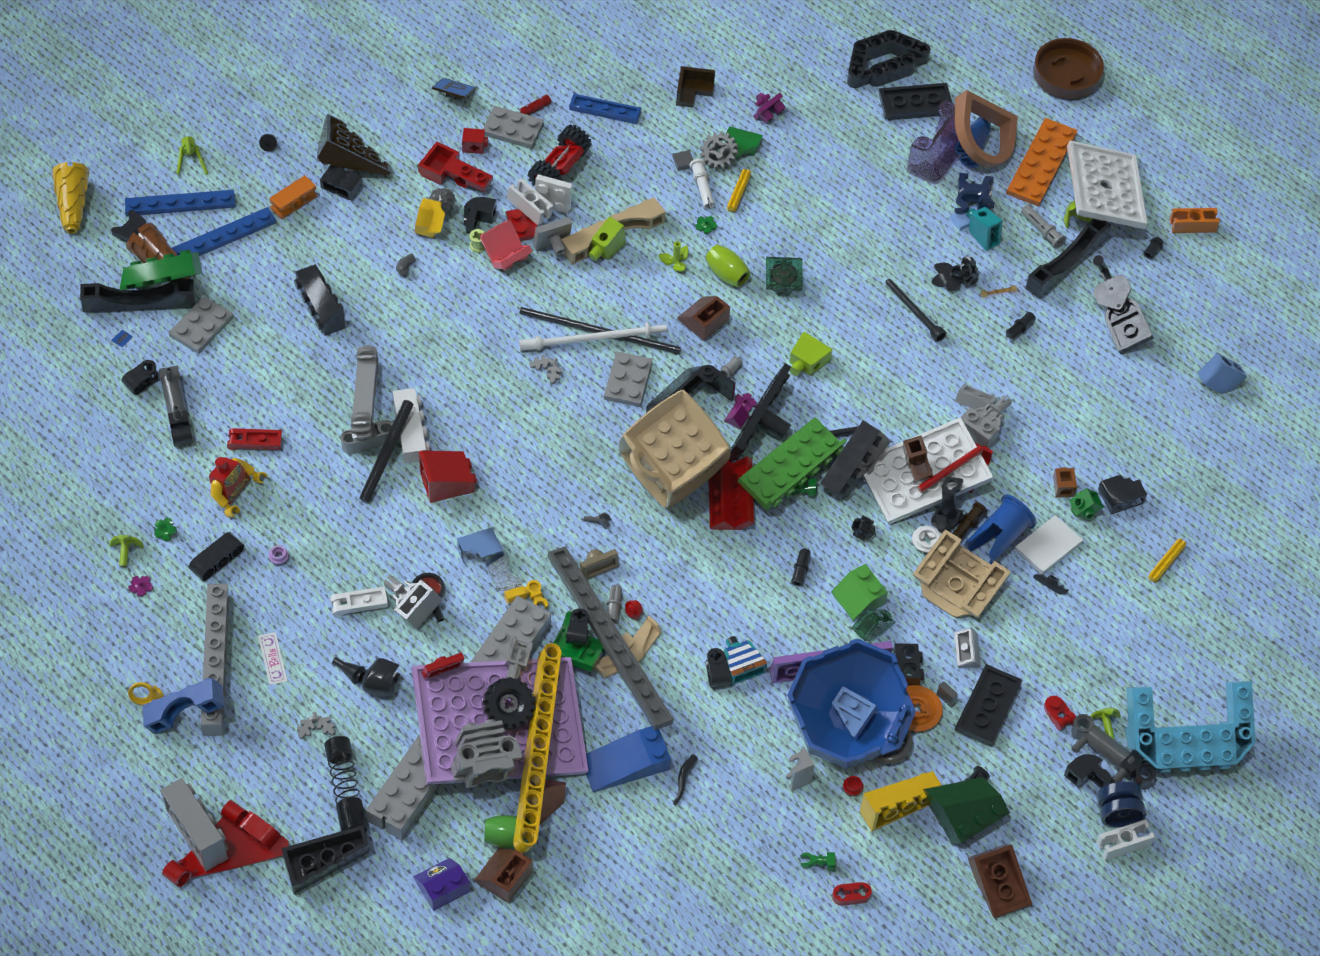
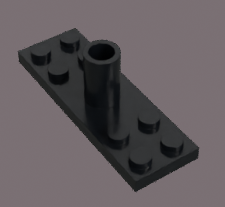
(763, 417)

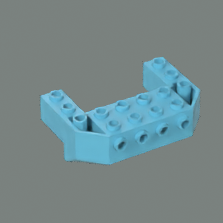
(1192, 745)

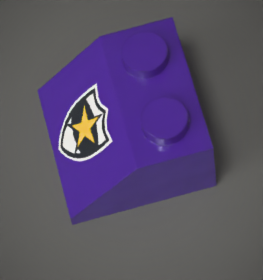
(443, 883)

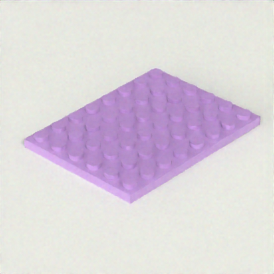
(456, 699)

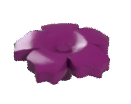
(746, 401)
(140, 585)

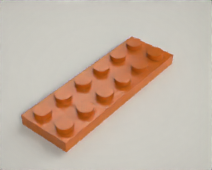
(1041, 162)

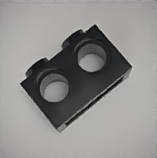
(910, 665)

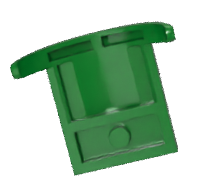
(581, 656)

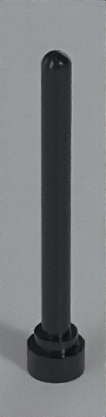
(937, 332)

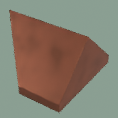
(552, 797)

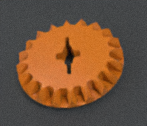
(929, 705)

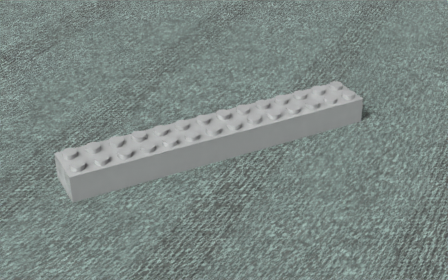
(406, 790)

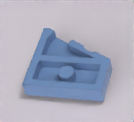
(853, 710)

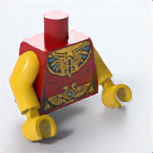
(229, 479)

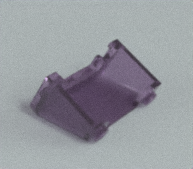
(934, 157)

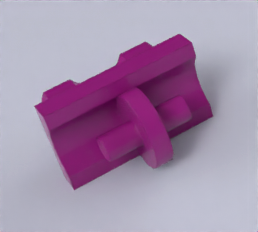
(764, 111)

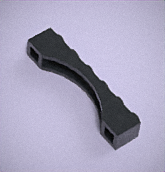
(1049, 274)
(176, 294)

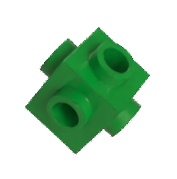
(1086, 504)

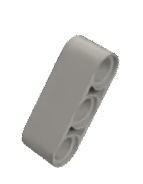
(378, 440)

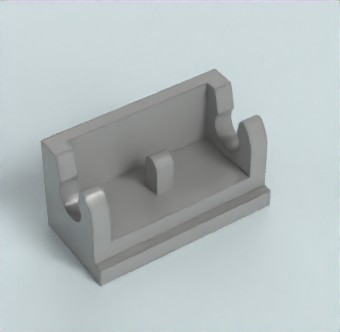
(802, 772)

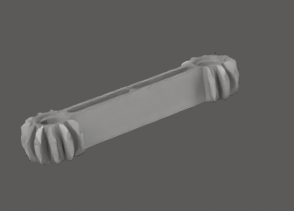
(364, 394)

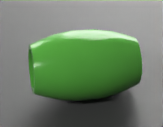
(501, 830)

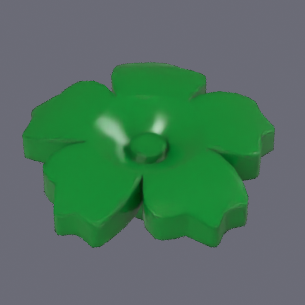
(706, 225)
(165, 529)

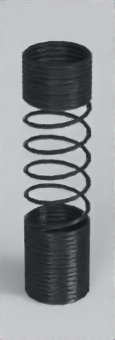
(349, 809)

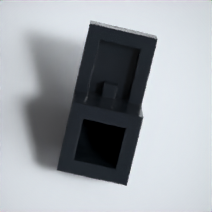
(479, 209)
(1085, 768)

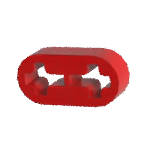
(851, 893)

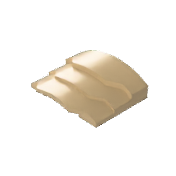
(958, 578)

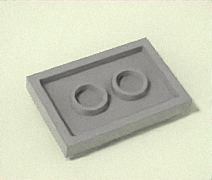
(513, 127)
(201, 324)
(628, 379)

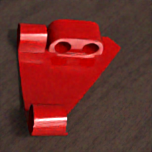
(248, 841)

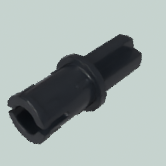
(1020, 325)
(801, 567)

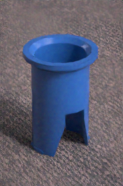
(1003, 525)

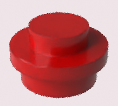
(633, 609)
(853, 785)

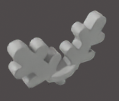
(553, 376)
(322, 722)

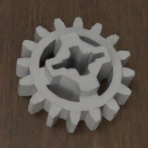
(710, 151)

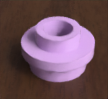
(278, 550)

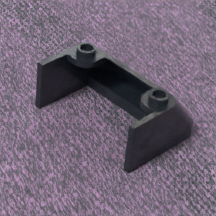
(692, 378)

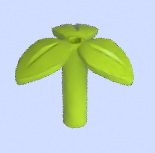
(1071, 211)
(679, 254)
(125, 541)
(1105, 714)

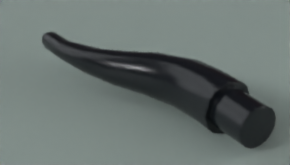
(684, 770)

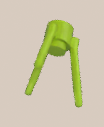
(188, 147)

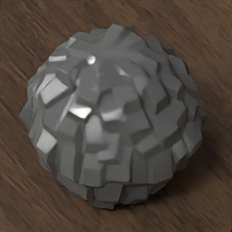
(444, 196)

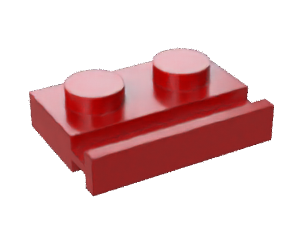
(522, 224)

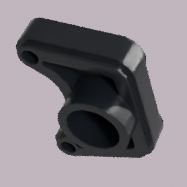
(130, 227)

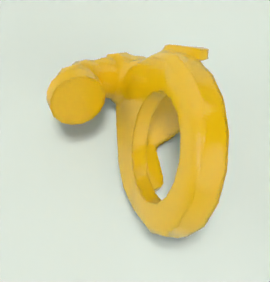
(154, 693)

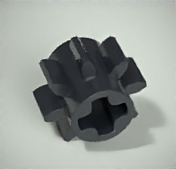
(863, 528)

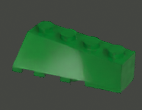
(161, 270)

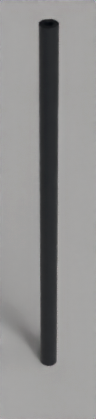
(595, 329)

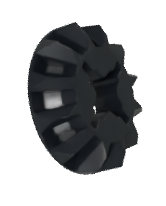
(969, 270)

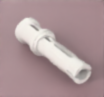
(701, 178)

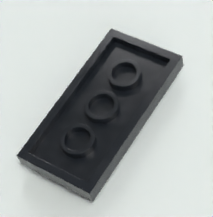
(913, 100)
(988, 705)

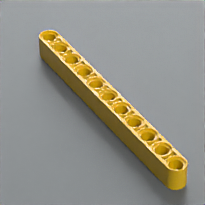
(534, 754)

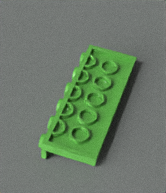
(791, 464)

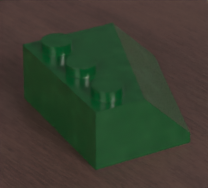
(966, 807)

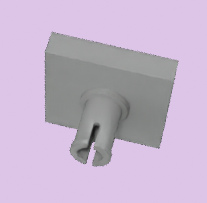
(551, 235)

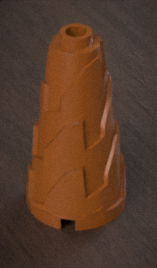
(149, 244)

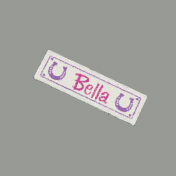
(272, 658)

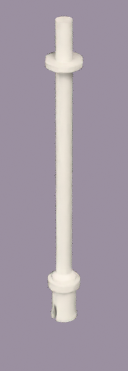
(539, 343)

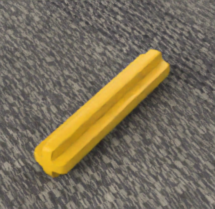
(739, 190)
(1167, 560)

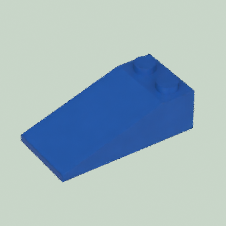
(628, 759)

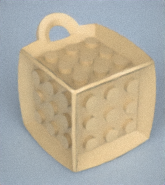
(674, 448)

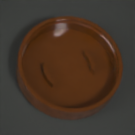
(1068, 68)

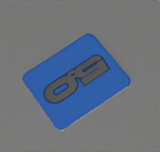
(122, 338)

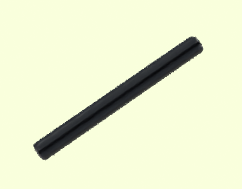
(386, 451)

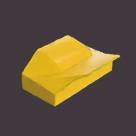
(429, 218)

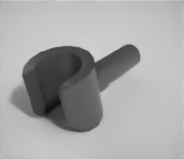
(603, 518)

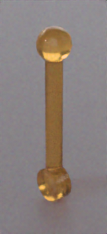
(984, 293)

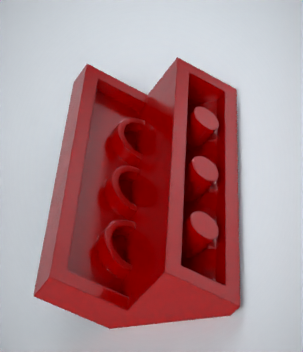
(729, 502)

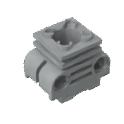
(484, 754)

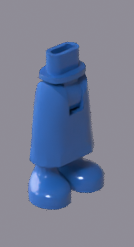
(980, 132)

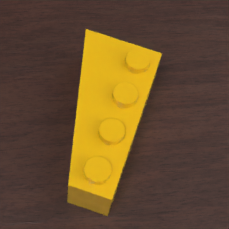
(896, 800)

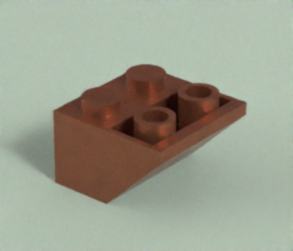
(705, 316)
(505, 873)

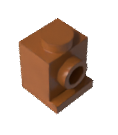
(1064, 482)

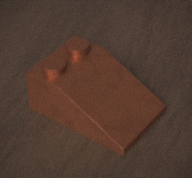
(1000, 880)

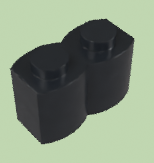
(341, 182)

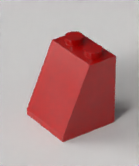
(446, 474)

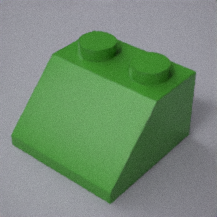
(860, 592)

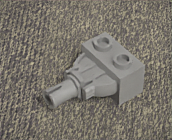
(985, 421)
(415, 601)

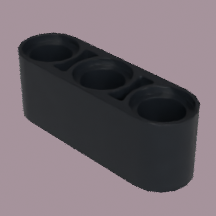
(216, 556)

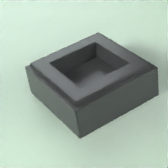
(682, 160)
(947, 694)

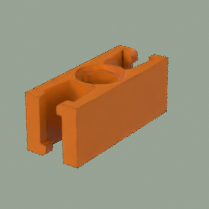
(293, 197)
(1194, 220)

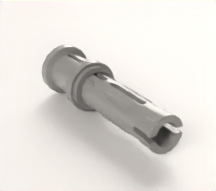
(1048, 231)

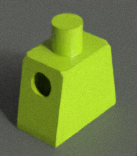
(607, 239)
(809, 355)

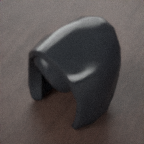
(380, 678)

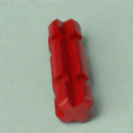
(536, 105)

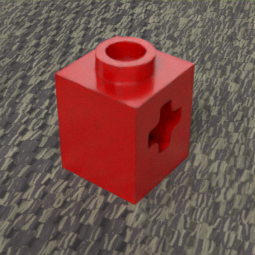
(474, 140)

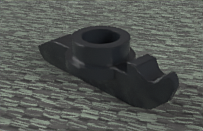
(1051, 582)

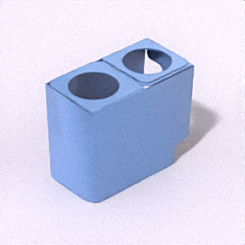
(1221, 374)
(481, 542)

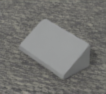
(973, 397)
(967, 648)

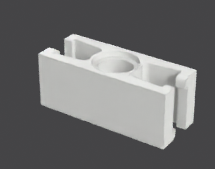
(529, 201)
(1128, 832)

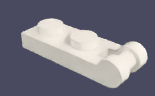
(358, 601)

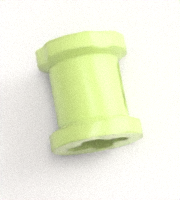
(476, 243)

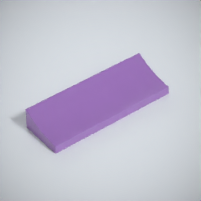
(786, 667)

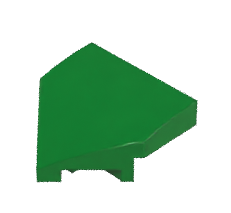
(746, 141)

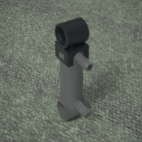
(175, 406)
(1128, 763)

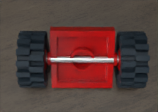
(572, 146)

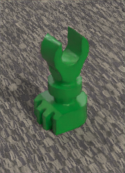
(811, 488)
(829, 860)

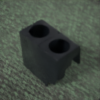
(1118, 490)

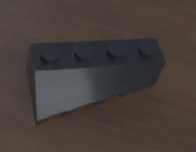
(321, 301)

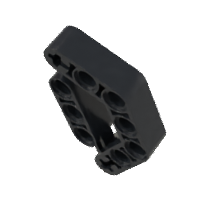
(908, 52)

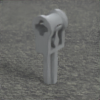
(517, 657)

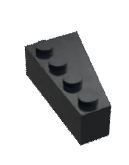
(855, 459)
(322, 856)

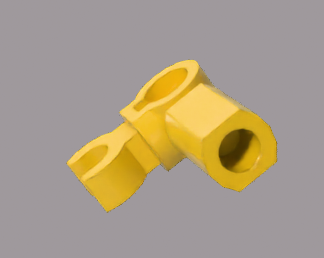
(532, 590)

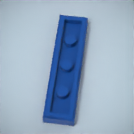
(605, 108)

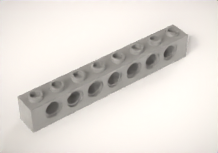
(215, 652)

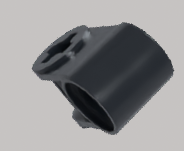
(139, 379)
(578, 628)
(717, 669)

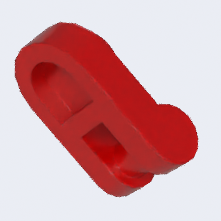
(1056, 706)

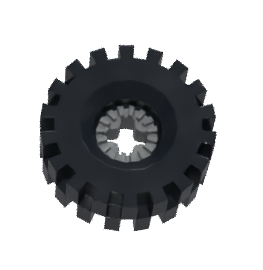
(520, 697)

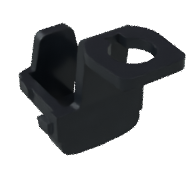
(948, 515)

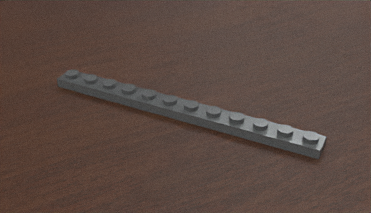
(611, 639)

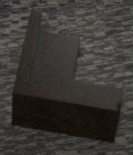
(694, 82)

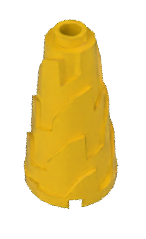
(70, 189)

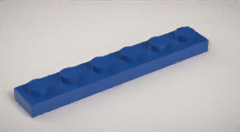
(181, 202)
(228, 233)

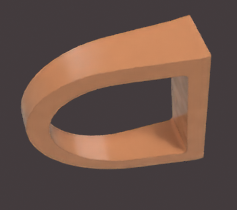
(970, 102)

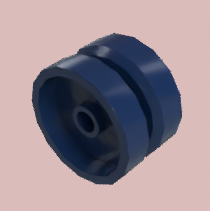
(1121, 804)

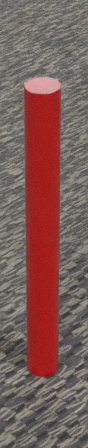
(949, 469)

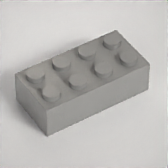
(195, 824)

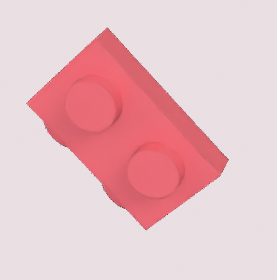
(504, 246)

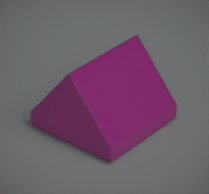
(737, 416)

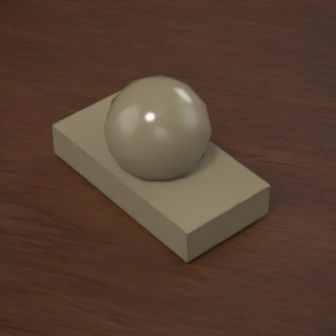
(599, 563)

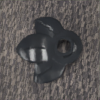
(947, 277)

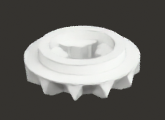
(919, 535)

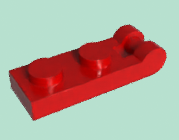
(254, 439)

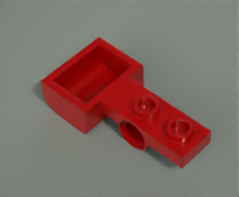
(445, 161)

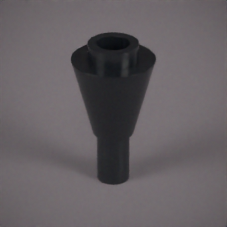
(352, 671)

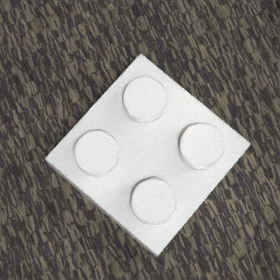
(556, 192)

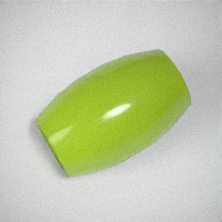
(727, 265)

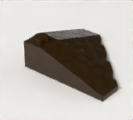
(346, 149)

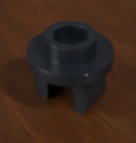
(268, 142)

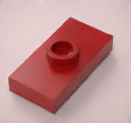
(442, 665)

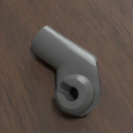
(403, 263)

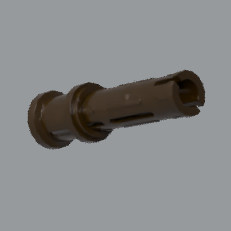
(970, 520)

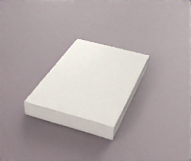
(1048, 544)

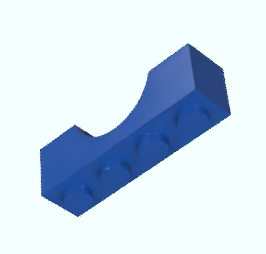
(162, 712)

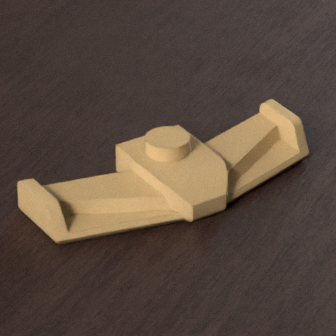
(638, 645)

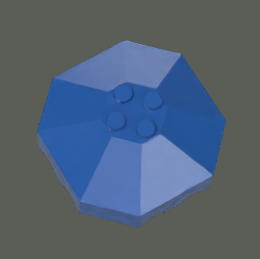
(868, 673)

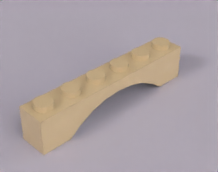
(644, 216)

